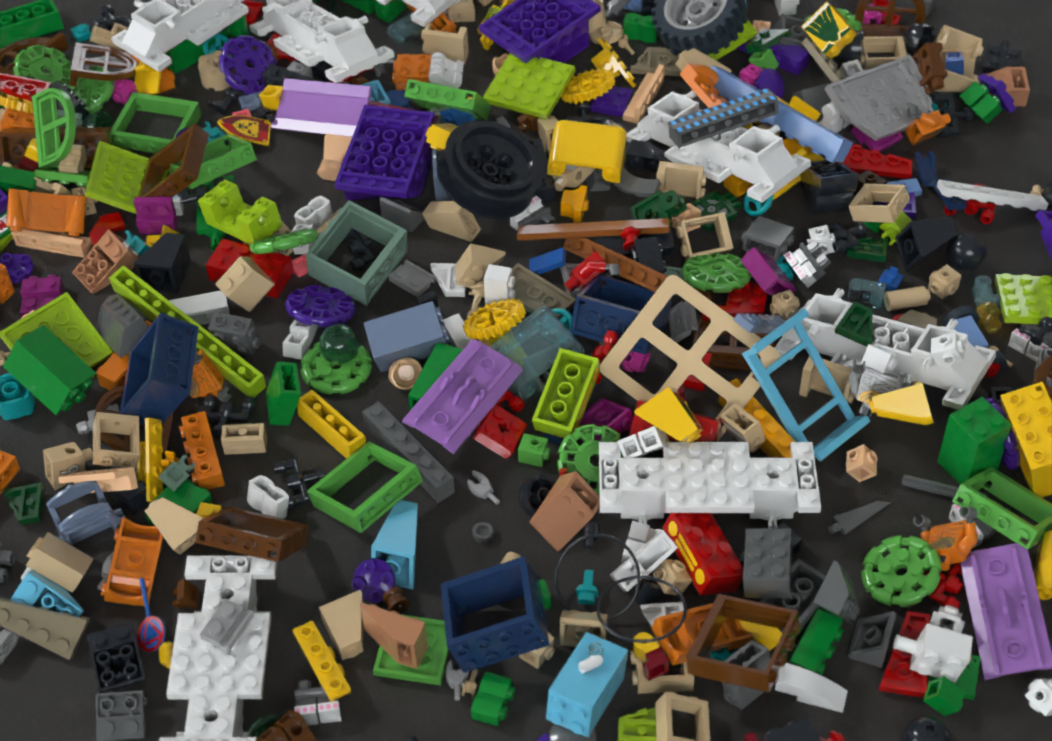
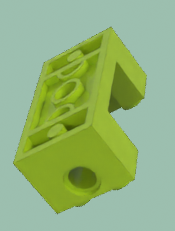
(227, 212)

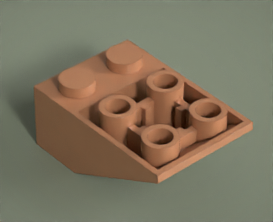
(1016, 83)
(104, 260)
(565, 510)
(398, 635)

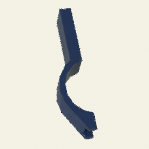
(929, 178)

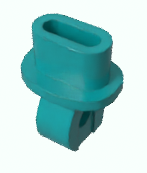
(587, 591)

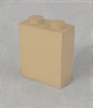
(58, 561)

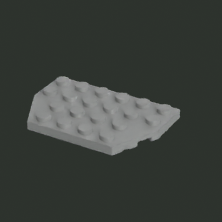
(880, 97)

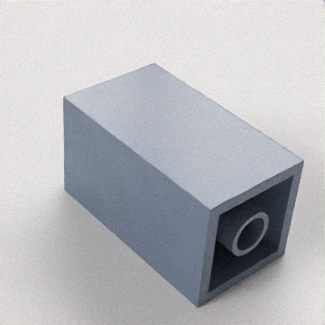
(406, 334)

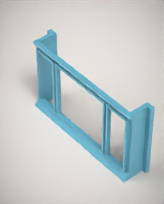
(839, 435)

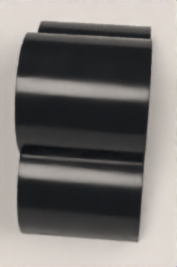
(828, 186)

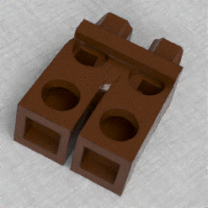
(930, 67)
(288, 728)

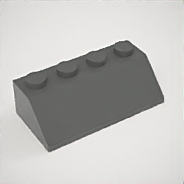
(120, 325)
(838, 594)

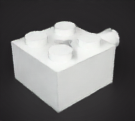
(937, 652)

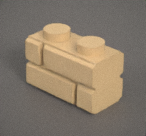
(244, 438)

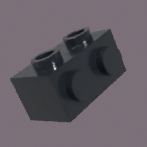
(133, 499)

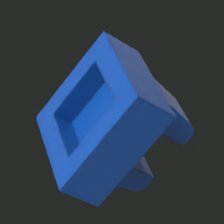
(891, 278)

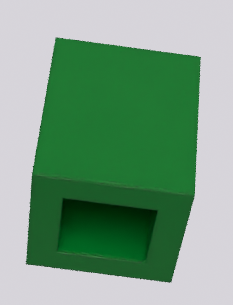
(944, 696)

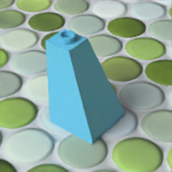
(397, 542)

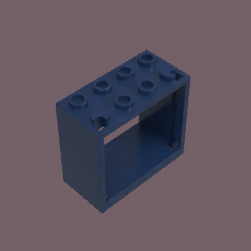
(613, 308)
(159, 368)
(485, 590)

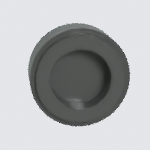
(482, 532)

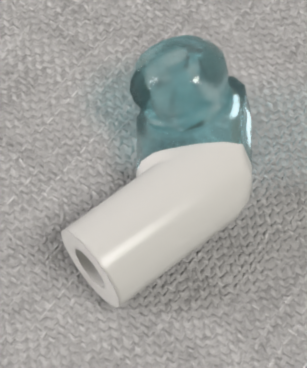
(594, 660)

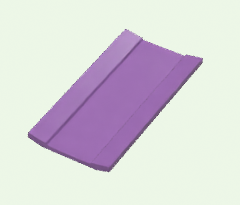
(320, 107)
(463, 395)
(1006, 611)

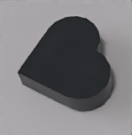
(649, 593)

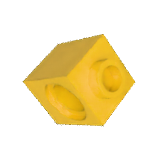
(271, 96)

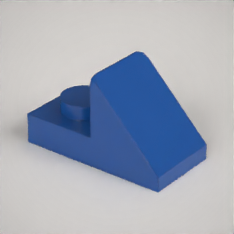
(955, 62)

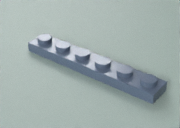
(759, 323)

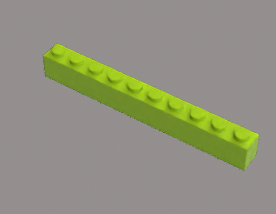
(152, 303)

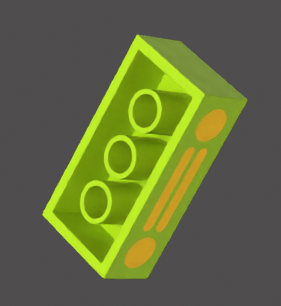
(566, 393)

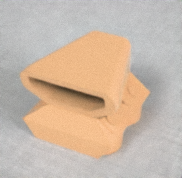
(334, 152)

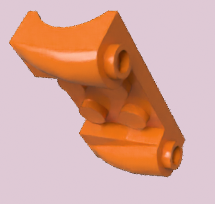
(702, 81)
(45, 212)
(133, 558)
(677, 645)

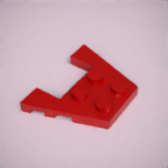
(745, 300)

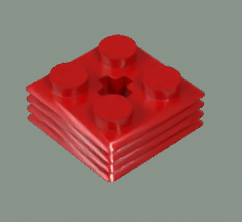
(501, 442)

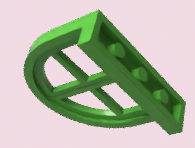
(48, 124)

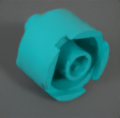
(14, 398)

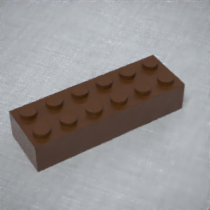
(16, 140)

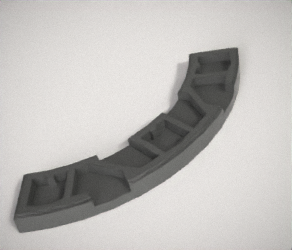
(636, 185)

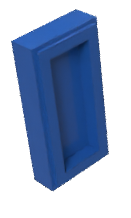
(548, 261)

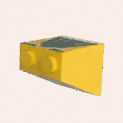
(829, 30)
(671, 415)

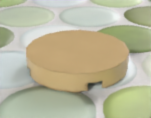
(610, 32)

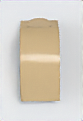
(104, 37)
(75, 160)

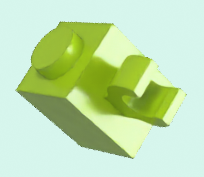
(895, 228)

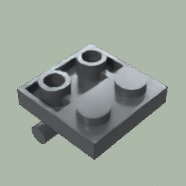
(120, 715)

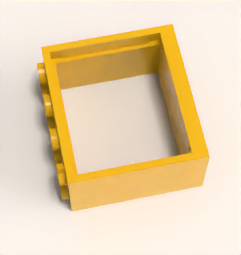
(1031, 421)

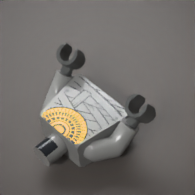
(868, 382)

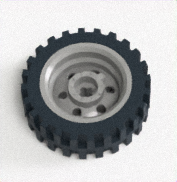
(699, 23)

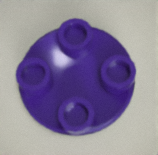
(772, 80)
(18, 266)
(373, 579)

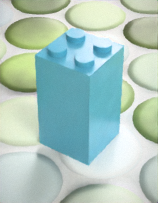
(580, 698)

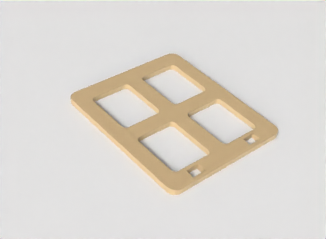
(688, 361)

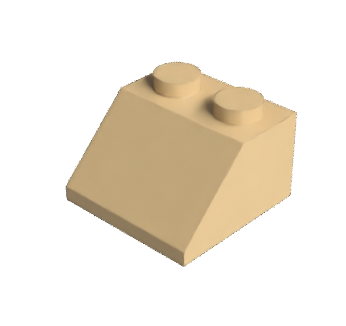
(474, 263)
(245, 283)
(575, 624)

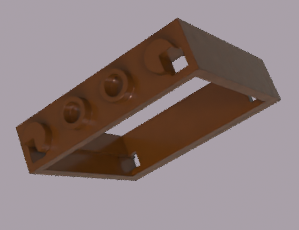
(188, 147)
(252, 534)
(750, 612)

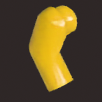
(165, 653)

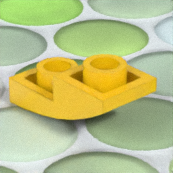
(763, 634)

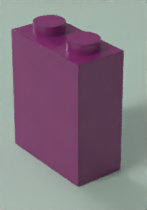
(766, 272)

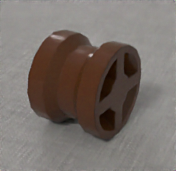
(395, 600)

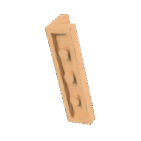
(644, 96)
(52, 242)
(108, 479)

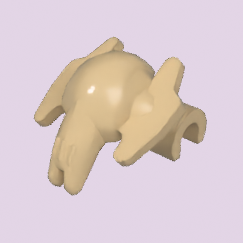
(478, 293)

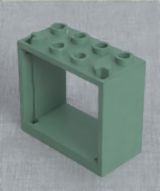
(370, 225)

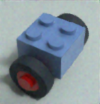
(967, 324)

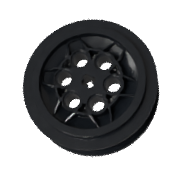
(489, 169)

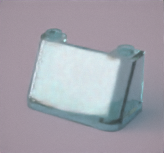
(535, 347)

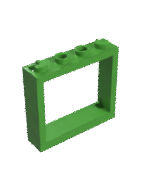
(432, 95)
(155, 104)
(221, 159)
(380, 501)
(998, 516)

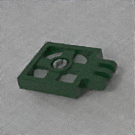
(714, 203)

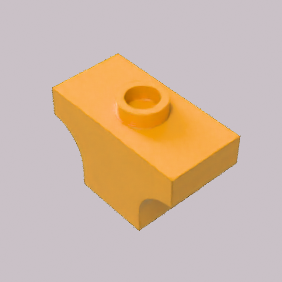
(575, 203)

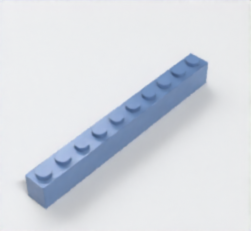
(789, 120)

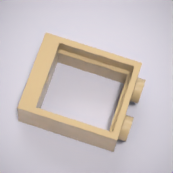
(888, 44)
(863, 210)
(721, 229)
(127, 426)
(661, 684)
(677, 702)

